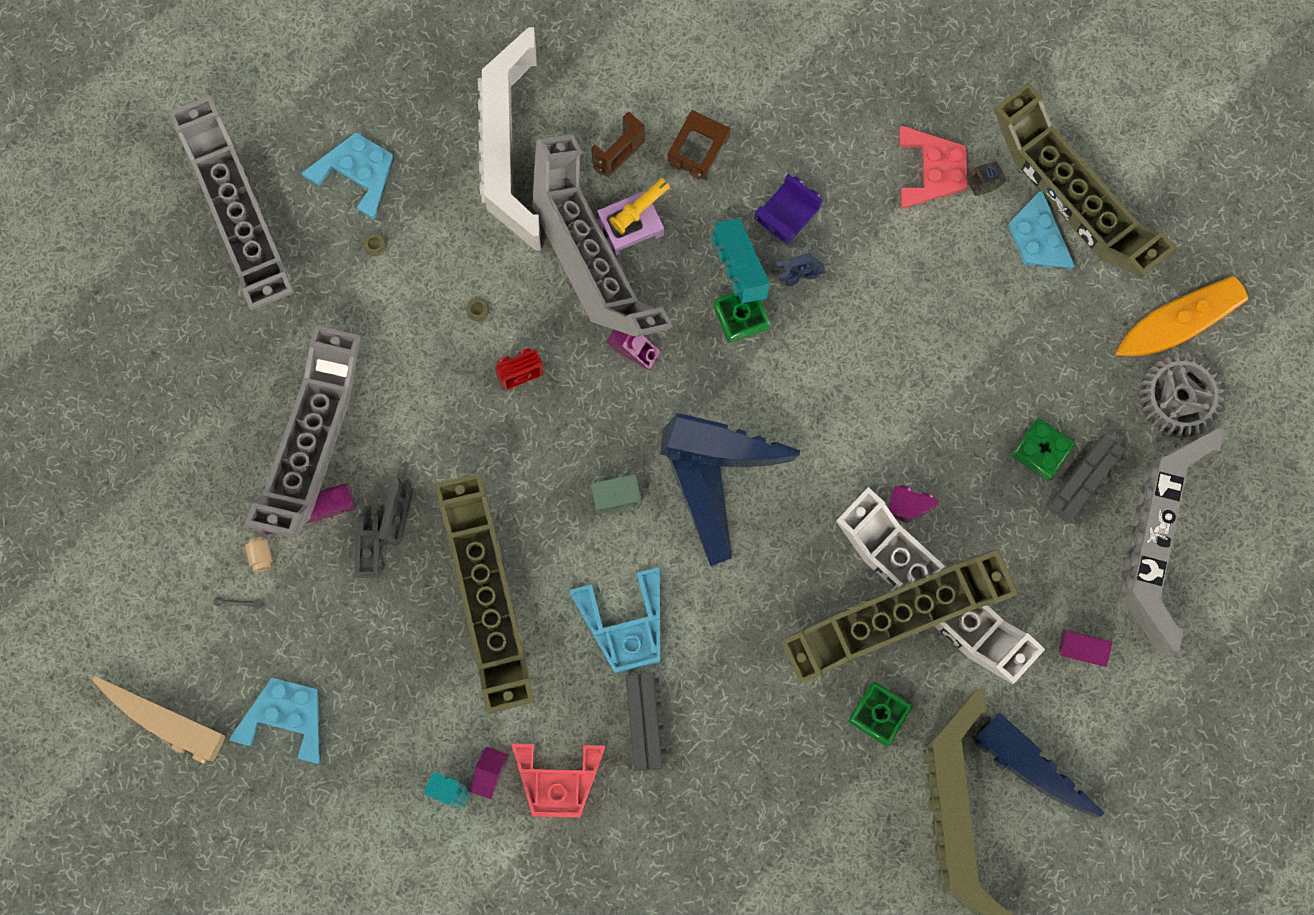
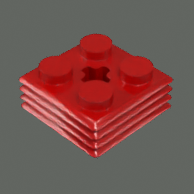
(519, 369)

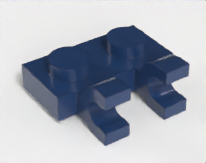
(801, 266)

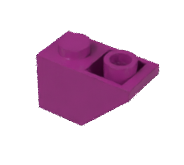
(634, 348)
(908, 505)

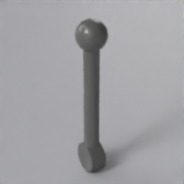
(257, 603)

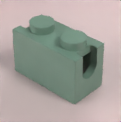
(615, 493)

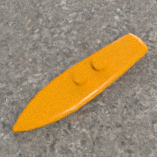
(1183, 318)

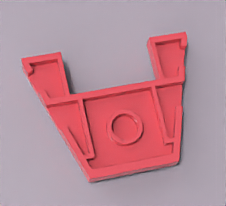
(942, 167)
(557, 791)

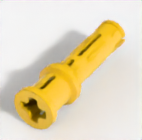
(632, 211)

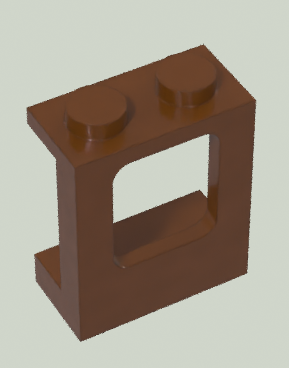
(703, 125)
(622, 149)

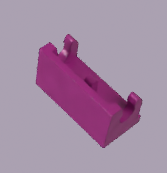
(1085, 648)

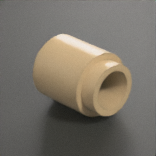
(258, 554)

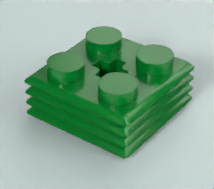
(735, 327)
(1029, 449)
(895, 711)

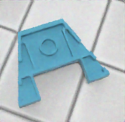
(360, 162)
(288, 708)

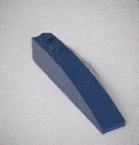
(713, 444)
(705, 501)
(1022, 758)

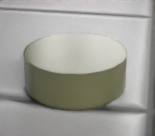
(374, 244)
(477, 309)

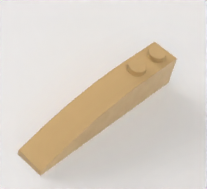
(166, 724)

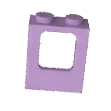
(649, 218)

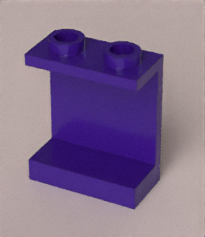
(789, 209)

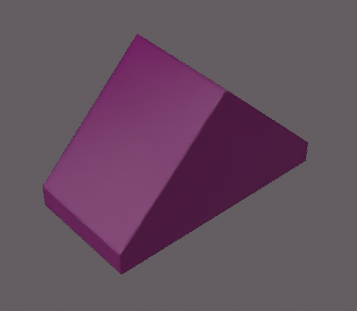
(488, 772)

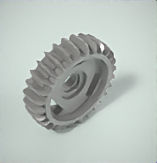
(1169, 407)

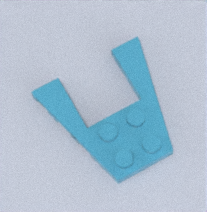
(629, 643)

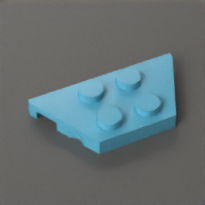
(1039, 236)

